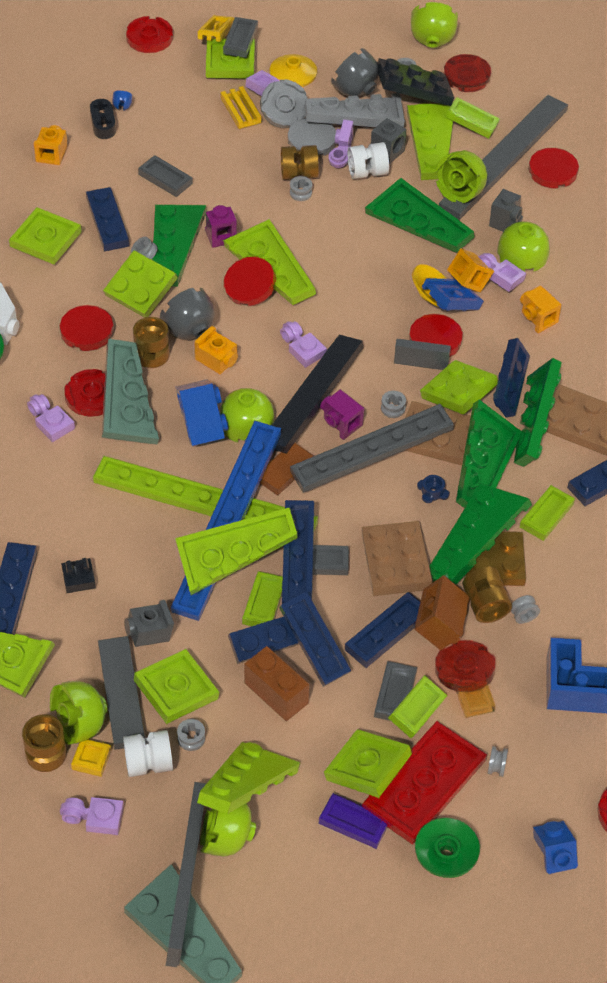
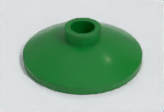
(451, 836)

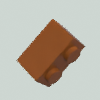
(442, 613)
(276, 683)

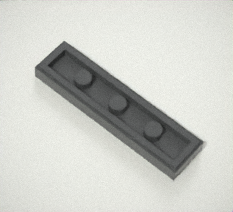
(120, 689)

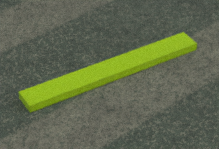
(169, 488)

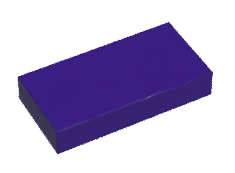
(352, 821)

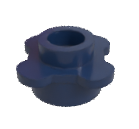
(432, 483)

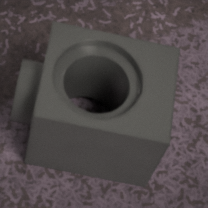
(392, 135)

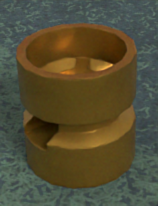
(308, 162)
(151, 341)
(487, 594)
(44, 743)

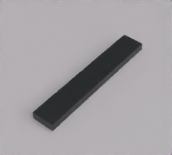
(315, 389)

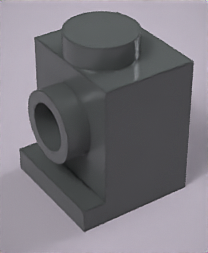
(505, 210)
(149, 624)

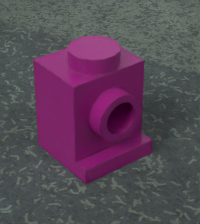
(217, 220)
(342, 413)

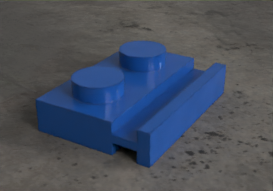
(452, 295)

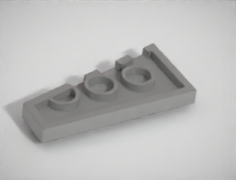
(360, 111)

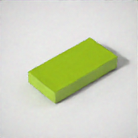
(472, 117)
(547, 512)
(263, 599)
(417, 706)

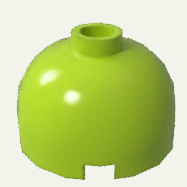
(433, 24)
(461, 176)
(524, 246)
(242, 409)
(78, 710)
(226, 833)

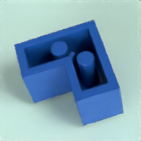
(200, 411)
(571, 684)

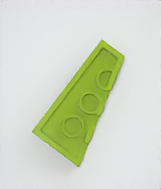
(430, 136)
(267, 243)
(227, 548)
(21, 661)
(244, 774)

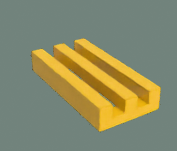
(220, 29)
(236, 95)

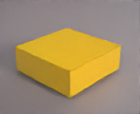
(91, 757)

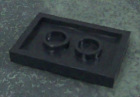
(414, 81)

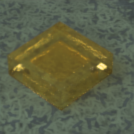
(476, 701)

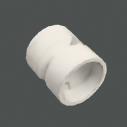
(376, 158)
(148, 753)

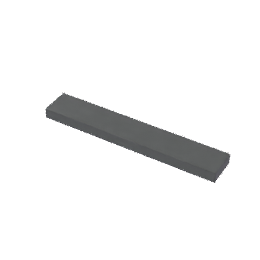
(371, 448)
(185, 879)

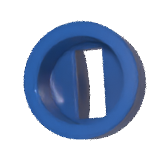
(122, 98)

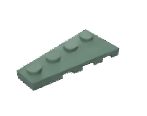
(125, 396)
(202, 948)

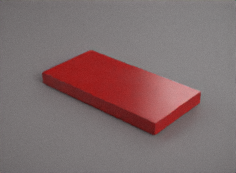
(426, 782)

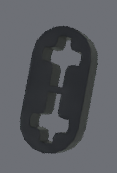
(103, 118)

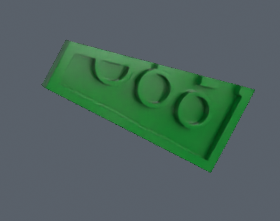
(417, 214)
(175, 235)
(539, 402)
(486, 452)
(475, 531)

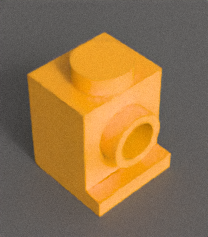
(50, 138)
(470, 270)
(540, 308)
(215, 351)

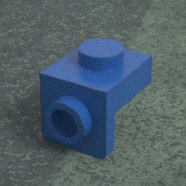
(557, 846)

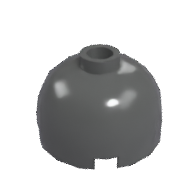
(357, 74)
(189, 314)

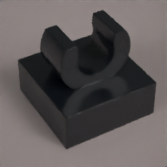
(78, 575)

